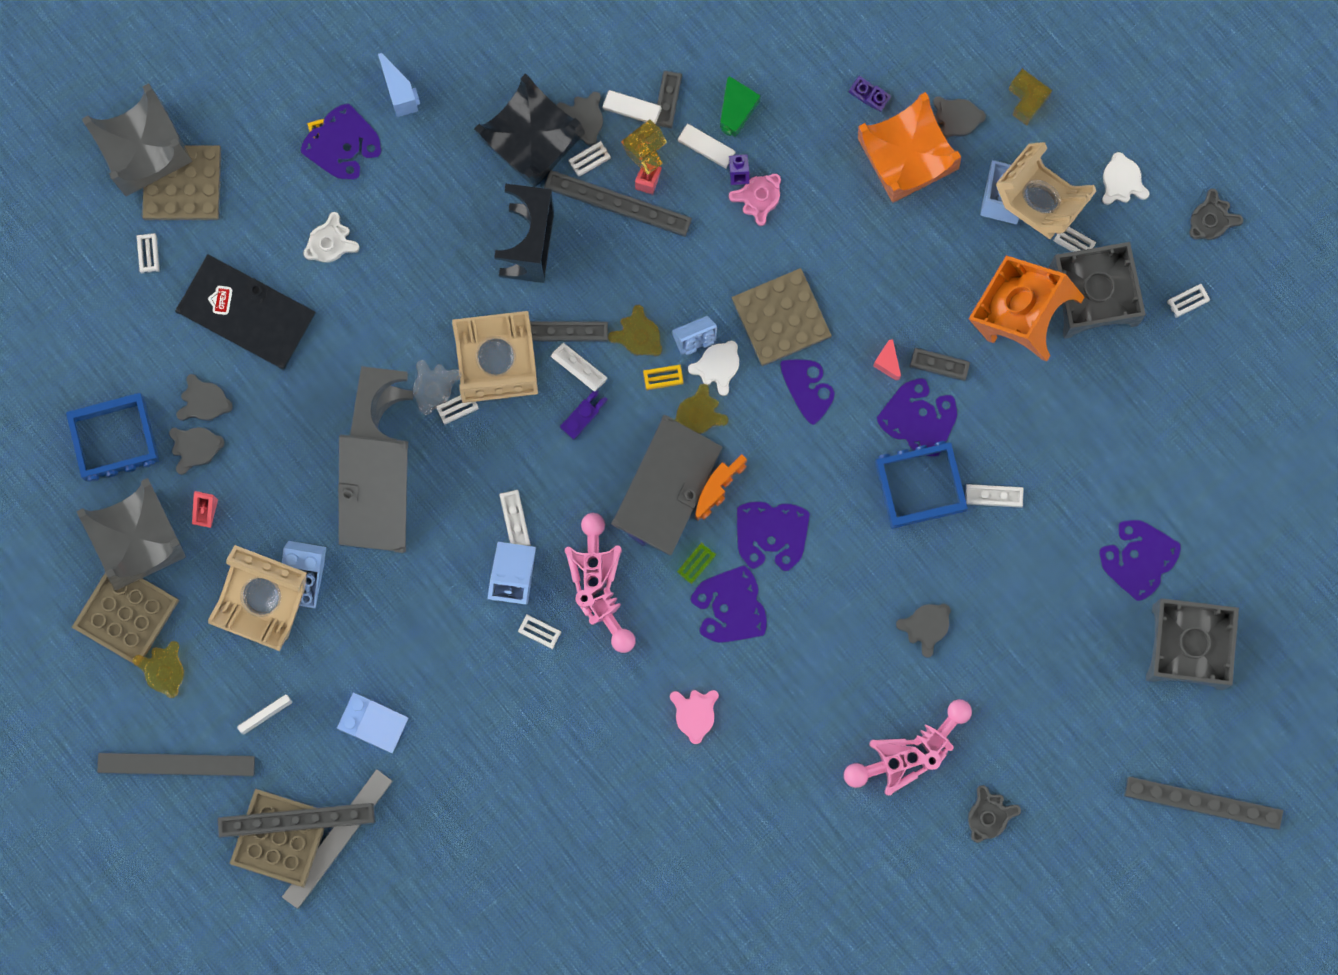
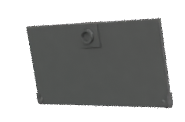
(667, 485)
(372, 492)

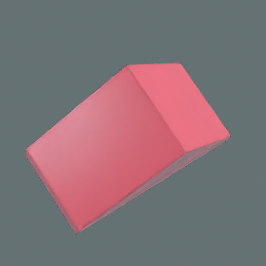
(647, 182)
(888, 362)
(203, 509)

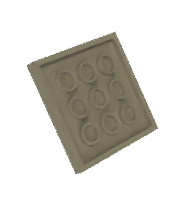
(189, 191)
(781, 317)
(125, 618)
(280, 854)

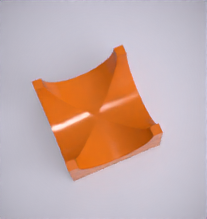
(908, 150)
(1022, 303)

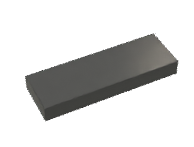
(668, 98)
(940, 364)

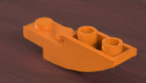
(713, 492)

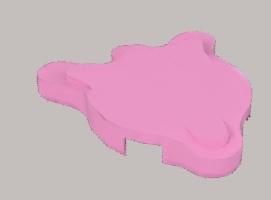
(759, 196)
(695, 714)

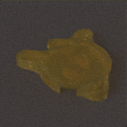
(639, 334)
(699, 413)
(163, 670)

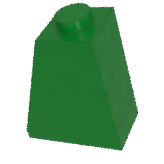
(737, 106)

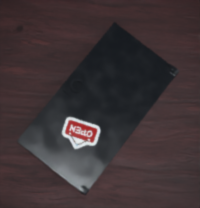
(245, 311)

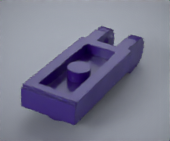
(582, 416)

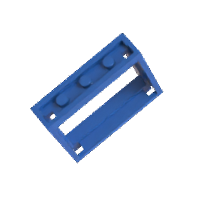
(105, 408)
(895, 521)

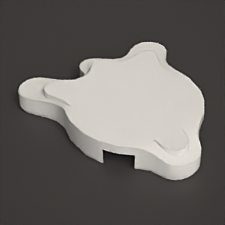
(1122, 179)
(329, 241)
(717, 365)

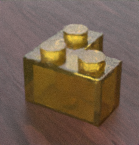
(1033, 96)
(643, 146)

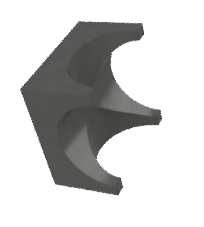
(139, 143)
(1109, 286)
(374, 398)
(132, 537)
(1194, 643)

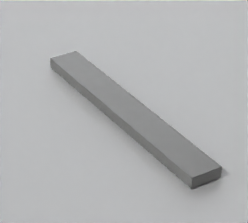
(336, 841)

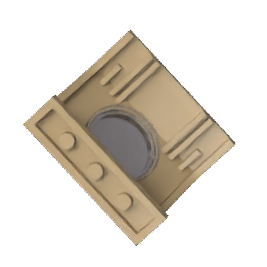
(1041, 195)
(495, 356)
(259, 598)

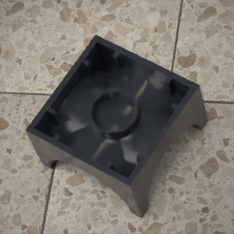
(531, 132)
(533, 251)

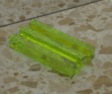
(702, 568)

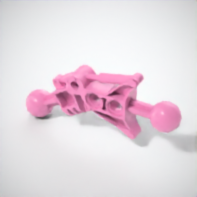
(602, 606)
(932, 740)

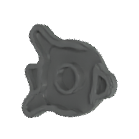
(588, 113)
(957, 116)
(1212, 218)
(203, 401)
(195, 446)
(926, 625)
(989, 816)

